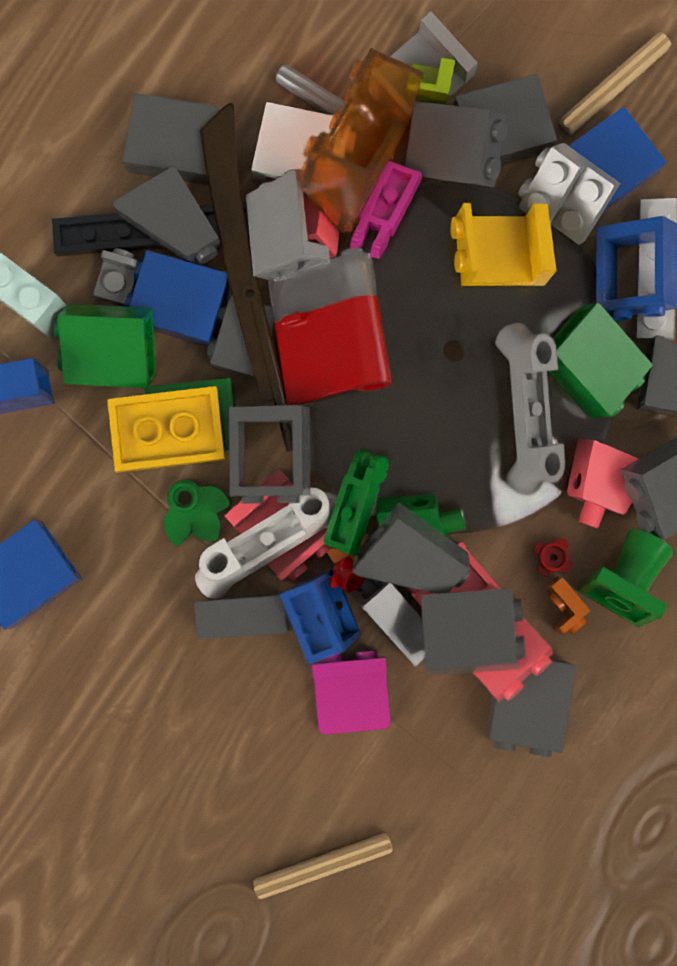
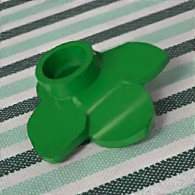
(196, 517)

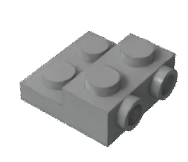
(572, 188)

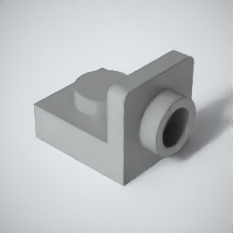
(116, 276)

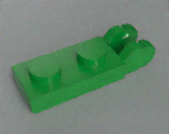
(356, 502)

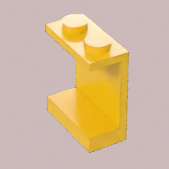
(504, 248)

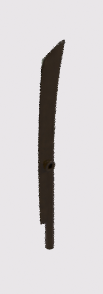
(224, 185)

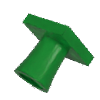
(627, 586)

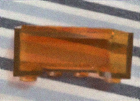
(362, 138)

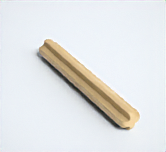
(615, 83)
(322, 865)

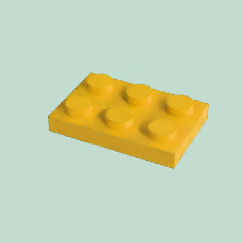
(166, 429)

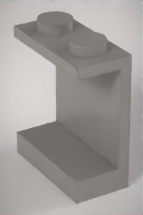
(433, 43)
(280, 230)

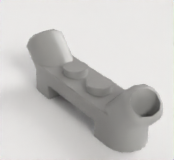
(529, 361)

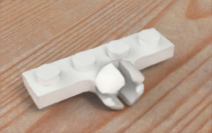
(651, 326)

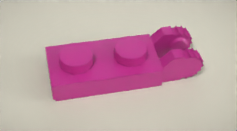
(386, 206)

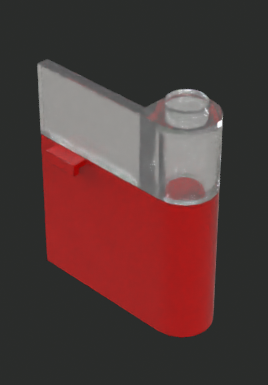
(330, 329)

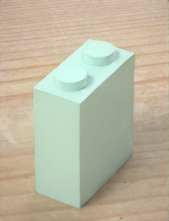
(29, 297)

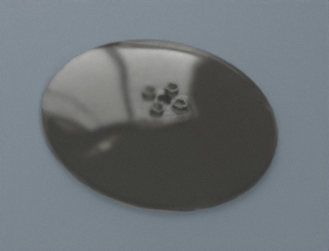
(443, 419)

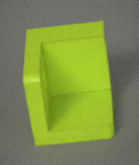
(435, 82)

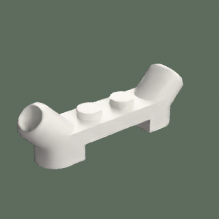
(234, 560)

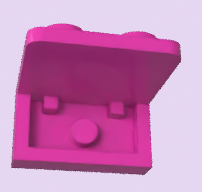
(351, 693)

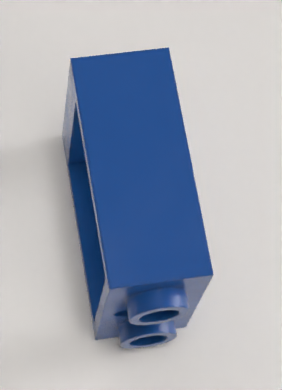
(631, 233)
(316, 619)

